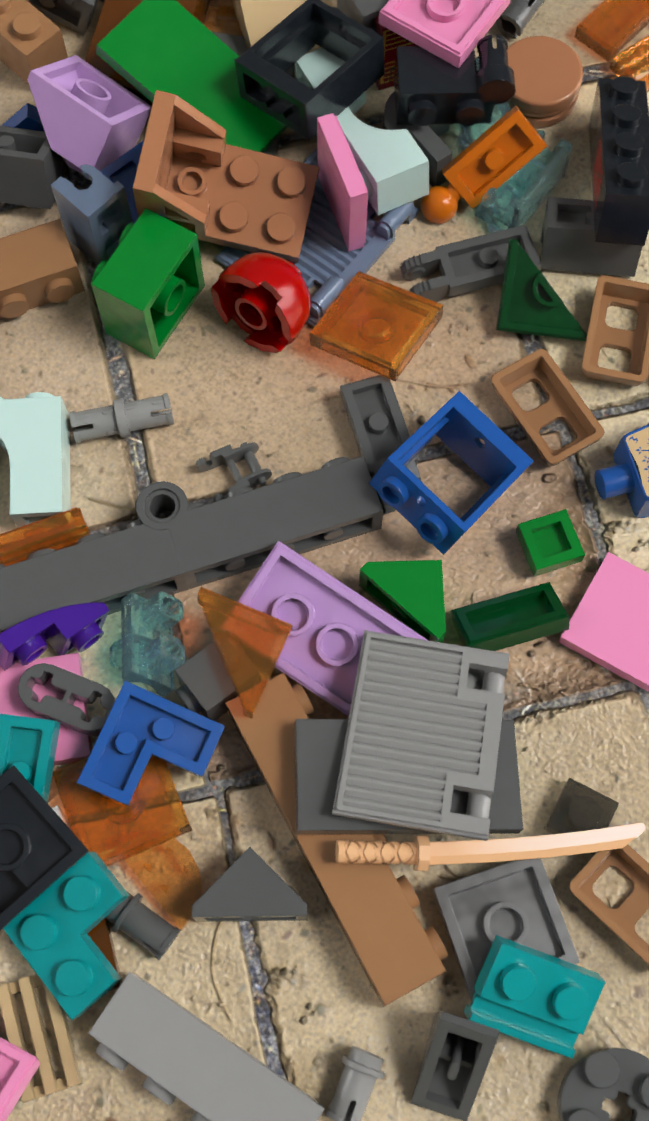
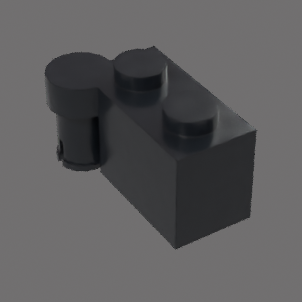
(440, 93)

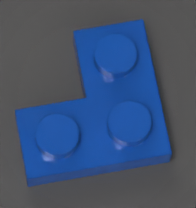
(142, 727)

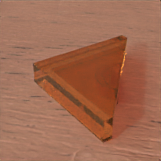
(246, 643)

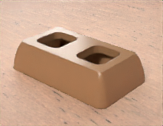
(625, 294)
(562, 404)
(623, 919)

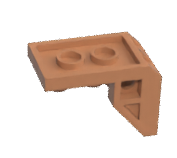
(219, 188)

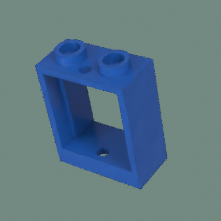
(459, 427)

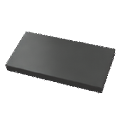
(317, 768)

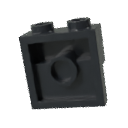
(33, 845)

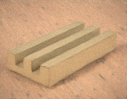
(15, 1036)

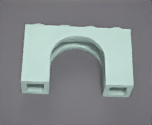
(38, 447)

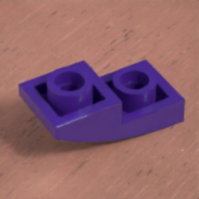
(63, 628)

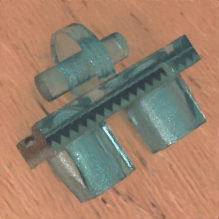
(147, 646)

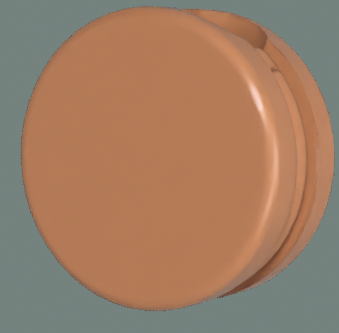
(545, 79)

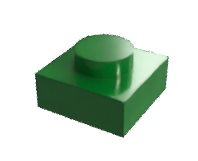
(550, 542)

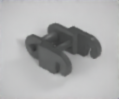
(228, 457)

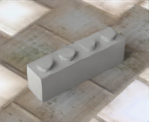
(193, 1060)

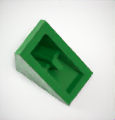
(409, 593)

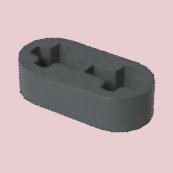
(64, 710)

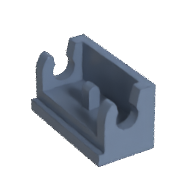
(93, 215)

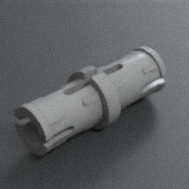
(121, 418)

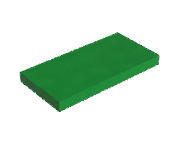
(175, 53)

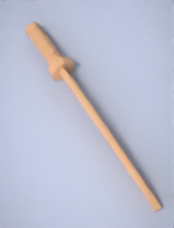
(424, 853)

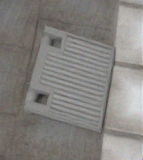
(422, 735)

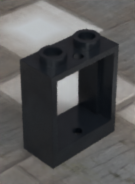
(286, 99)

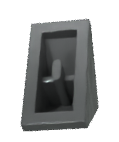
(250, 893)
(453, 1065)

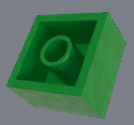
(148, 282)

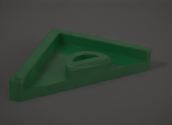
(530, 302)

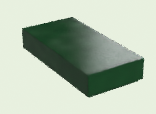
(511, 618)

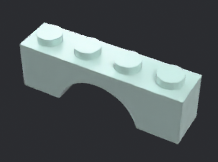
(387, 159)

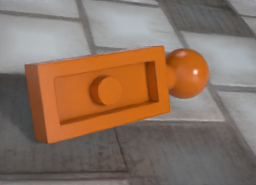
(484, 165)

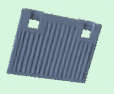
(324, 254)

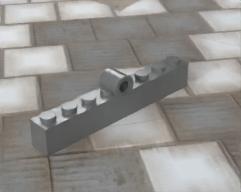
(194, 542)

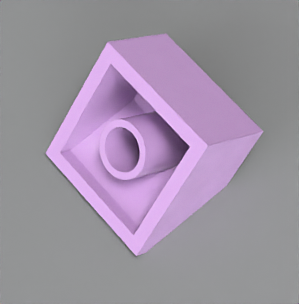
(86, 113)

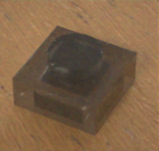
(580, 810)

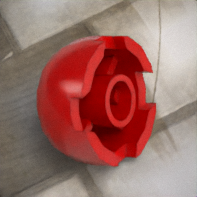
(264, 299)

